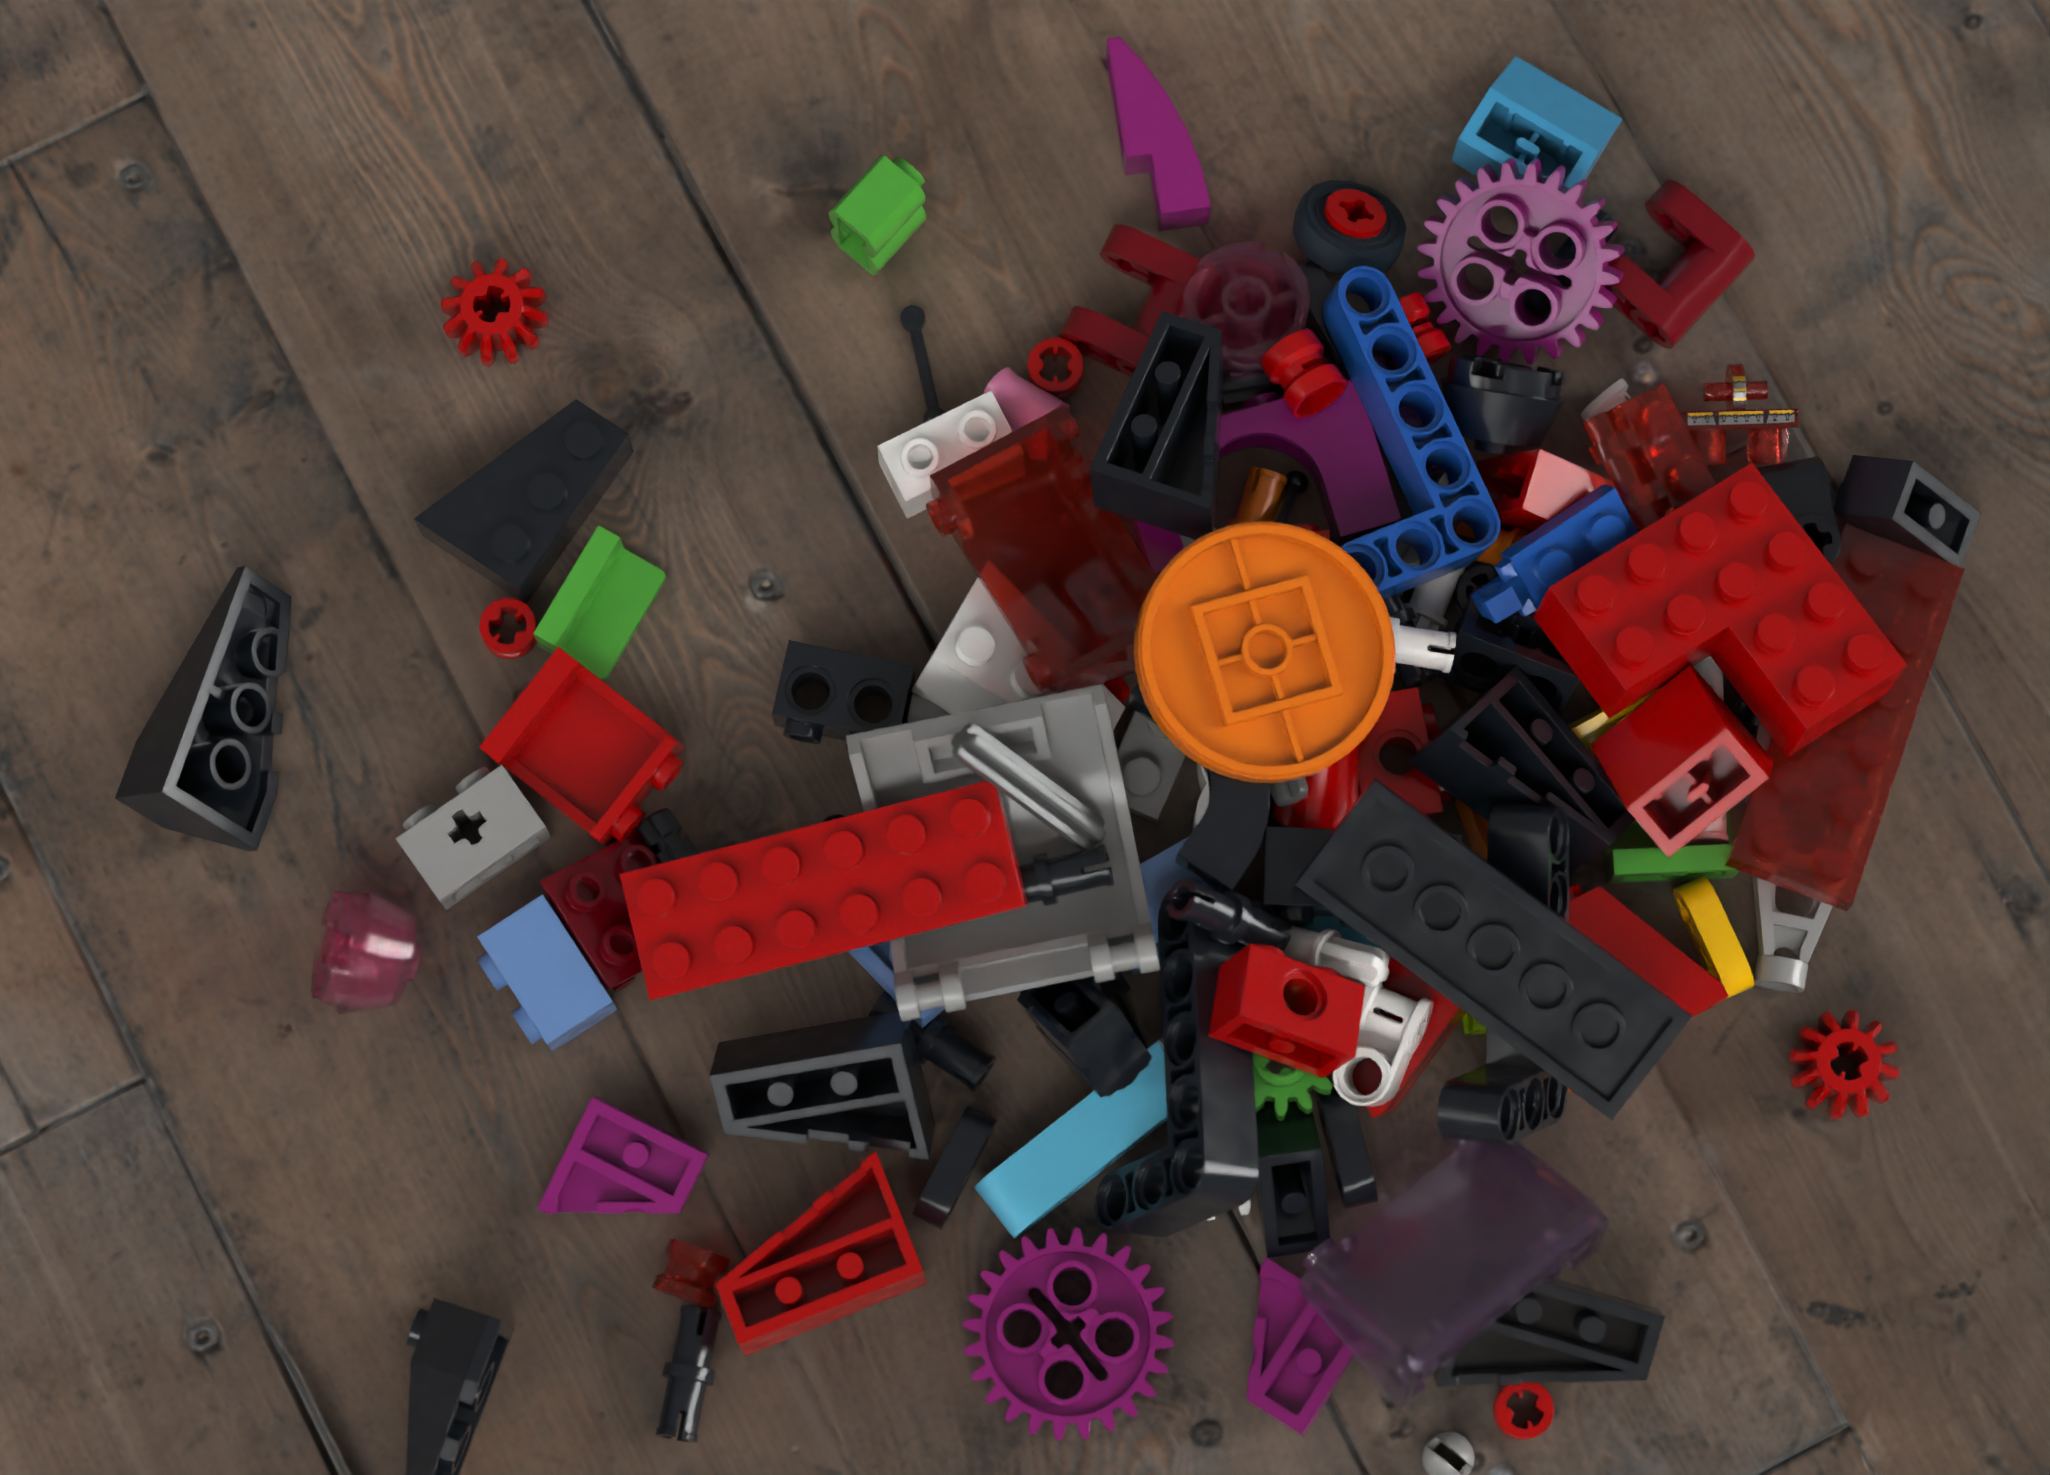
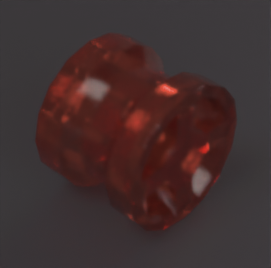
(691, 1273)

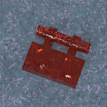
(1648, 455)

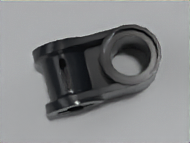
(1807, 495)

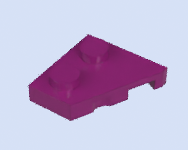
(622, 1166)
(1294, 1353)

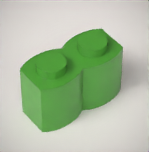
(879, 213)

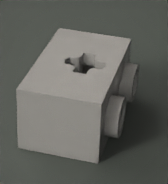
(458, 867)

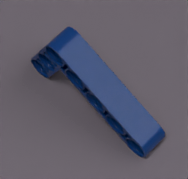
(1406, 446)

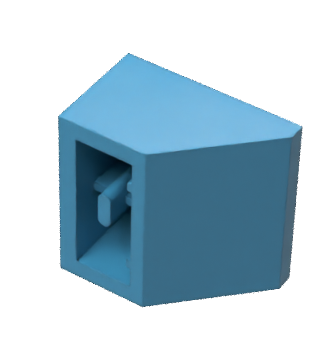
(1533, 118)

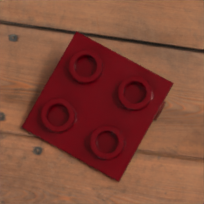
(596, 911)

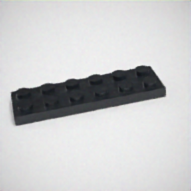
(1493, 948)

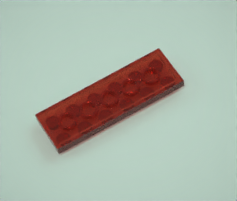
(1825, 802)

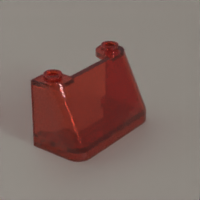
(1046, 553)

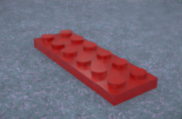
(823, 889)

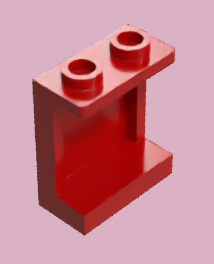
(585, 748)

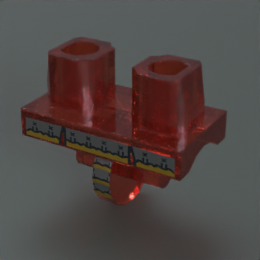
(1765, 427)

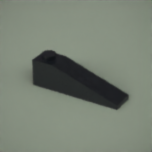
(211, 737)
(450, 1383)

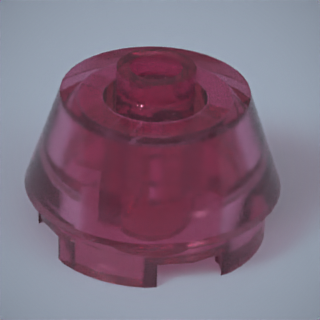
(364, 952)

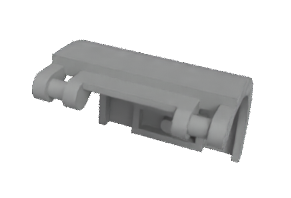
(1038, 945)

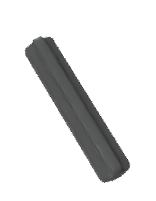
(1028, 787)

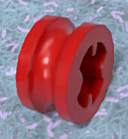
(1056, 346)
(494, 616)
(1503, 1415)

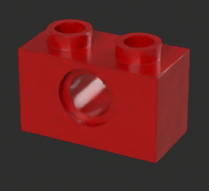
(1408, 726)
(1253, 1015)

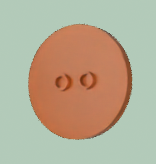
(1264, 652)

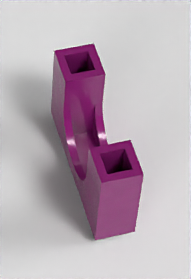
(1334, 449)

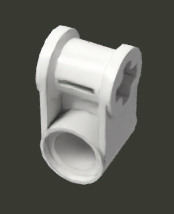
(1385, 1042)

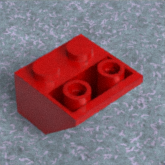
(1681, 760)

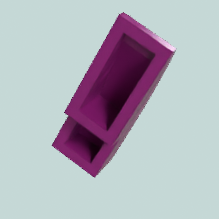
(1155, 140)

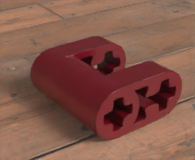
(1149, 262)
(1695, 281)

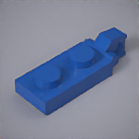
(1554, 552)

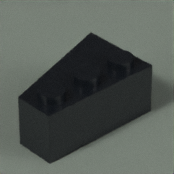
(827, 1083)

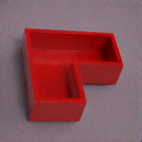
(1731, 584)

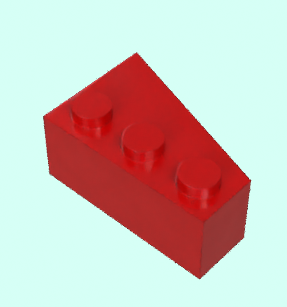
(824, 1265)

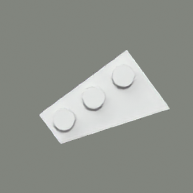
(982, 662)

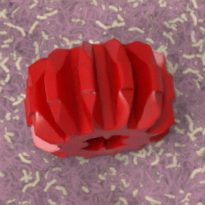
(509, 327)
(1862, 1080)

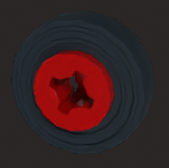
(1348, 227)

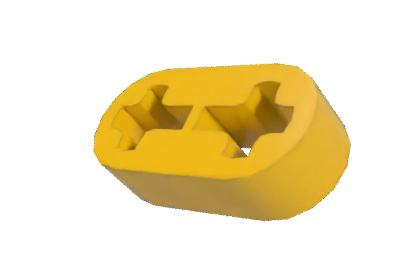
(1713, 935)

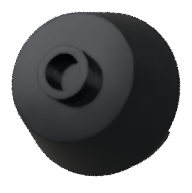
(1502, 401)

